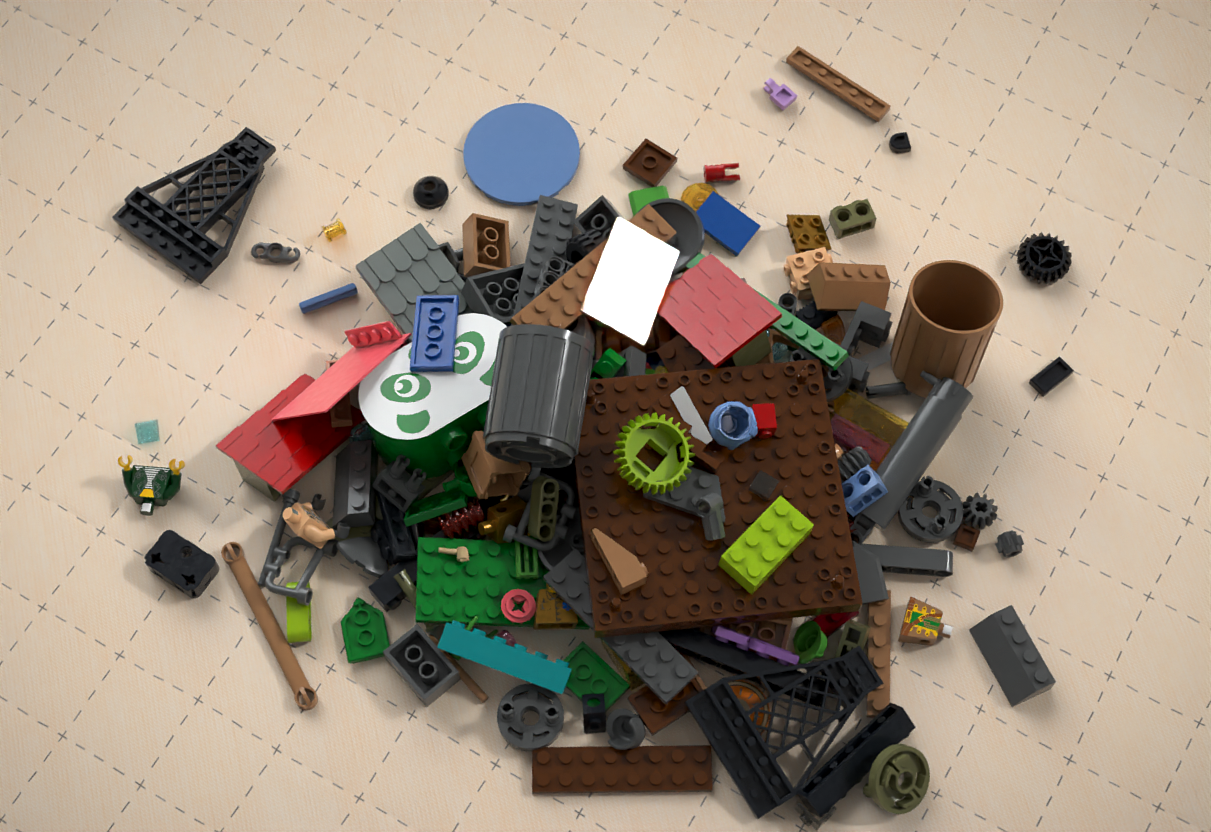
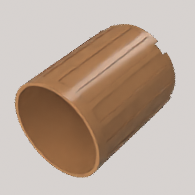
(945, 324)

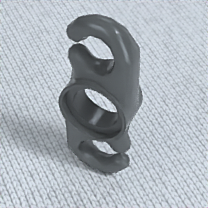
(268, 247)

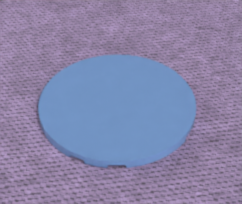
(521, 153)

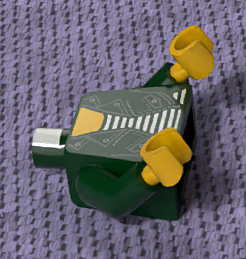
(150, 484)

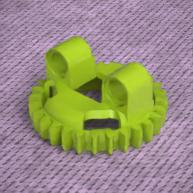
(664, 441)

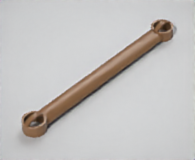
(269, 626)

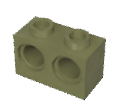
(853, 222)

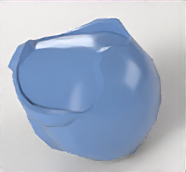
(732, 424)

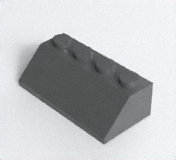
(353, 485)
(1012, 656)

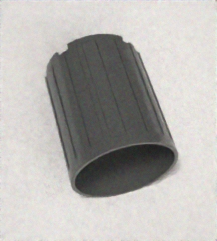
(538, 395)

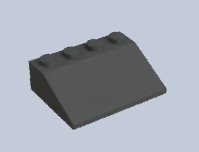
(494, 292)

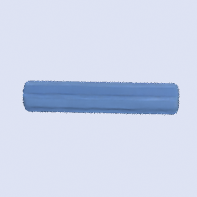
(328, 298)

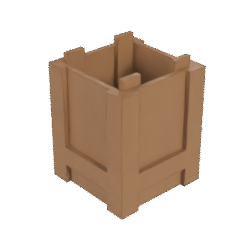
(489, 474)

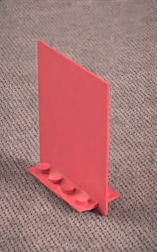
(371, 347)

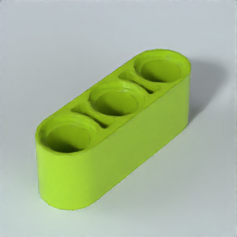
(298, 618)

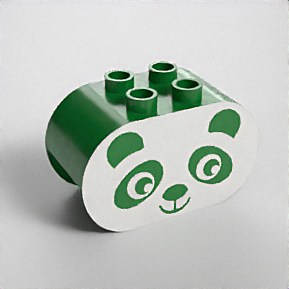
(432, 412)

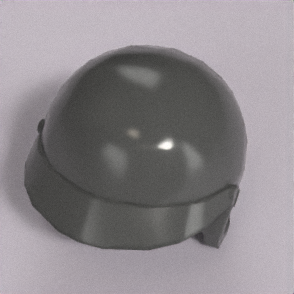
(625, 729)

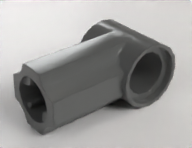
(709, 510)

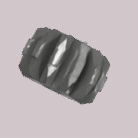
(980, 518)

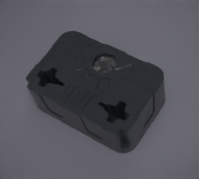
(177, 570)

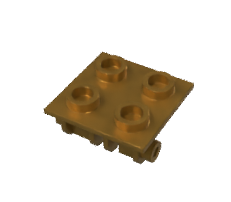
(807, 232)

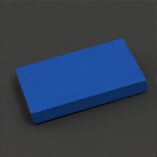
(726, 223)

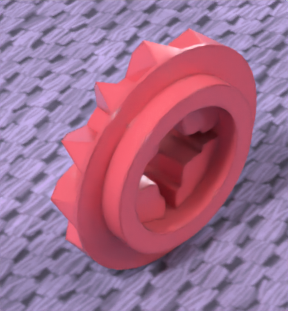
(518, 596)

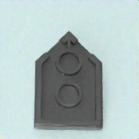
(869, 575)

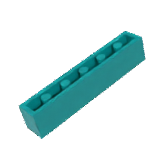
(505, 658)

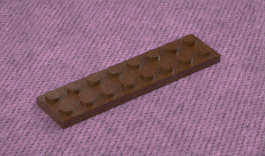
(622, 771)

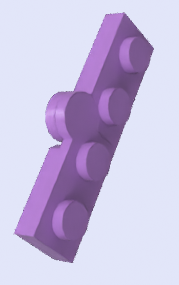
(763, 648)

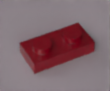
(833, 622)

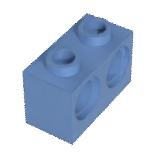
(862, 490)

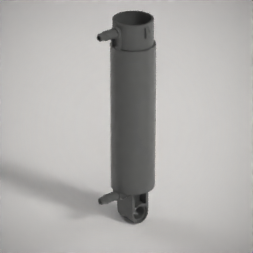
(914, 452)

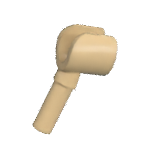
(461, 552)

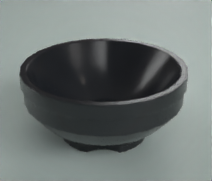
(430, 199)

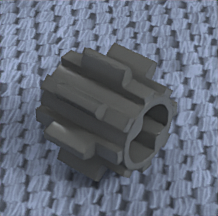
(1009, 544)

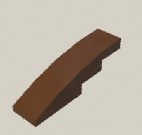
(701, 459)

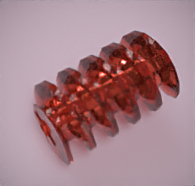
(461, 520)

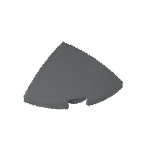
(365, 554)

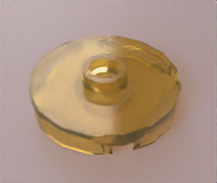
(695, 192)

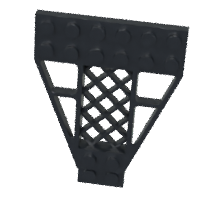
(185, 241)
(743, 748)

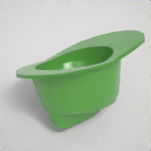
(809, 642)

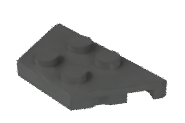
(693, 488)

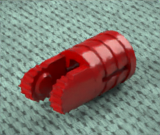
(717, 172)

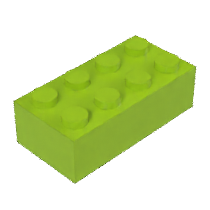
(765, 544)

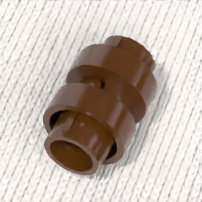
(619, 342)

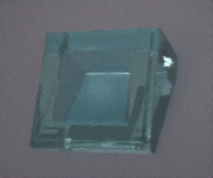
(147, 431)

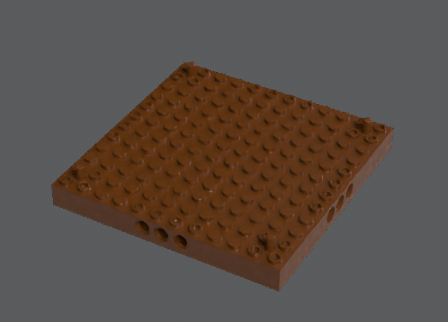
(684, 578)

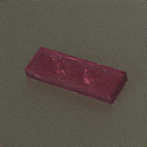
(857, 437)

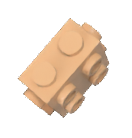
(798, 267)

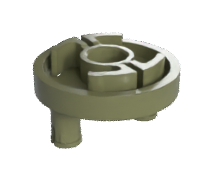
(885, 774)

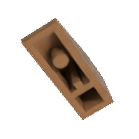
(620, 563)

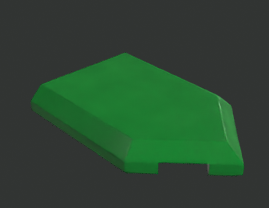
(364, 632)

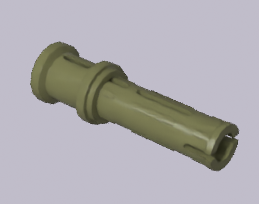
(410, 591)

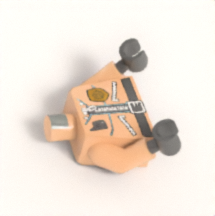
(310, 525)

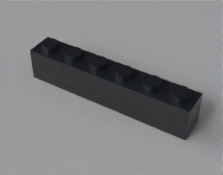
(854, 760)

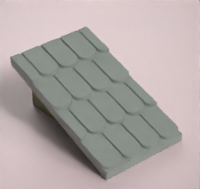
(409, 269)

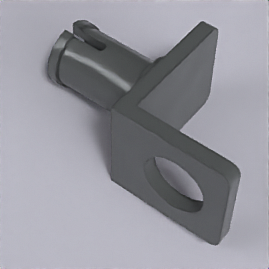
(453, 256)

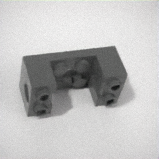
(869, 326)

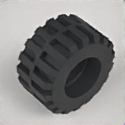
(582, 245)

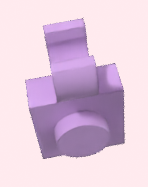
(781, 96)

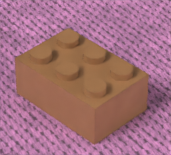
(485, 244)

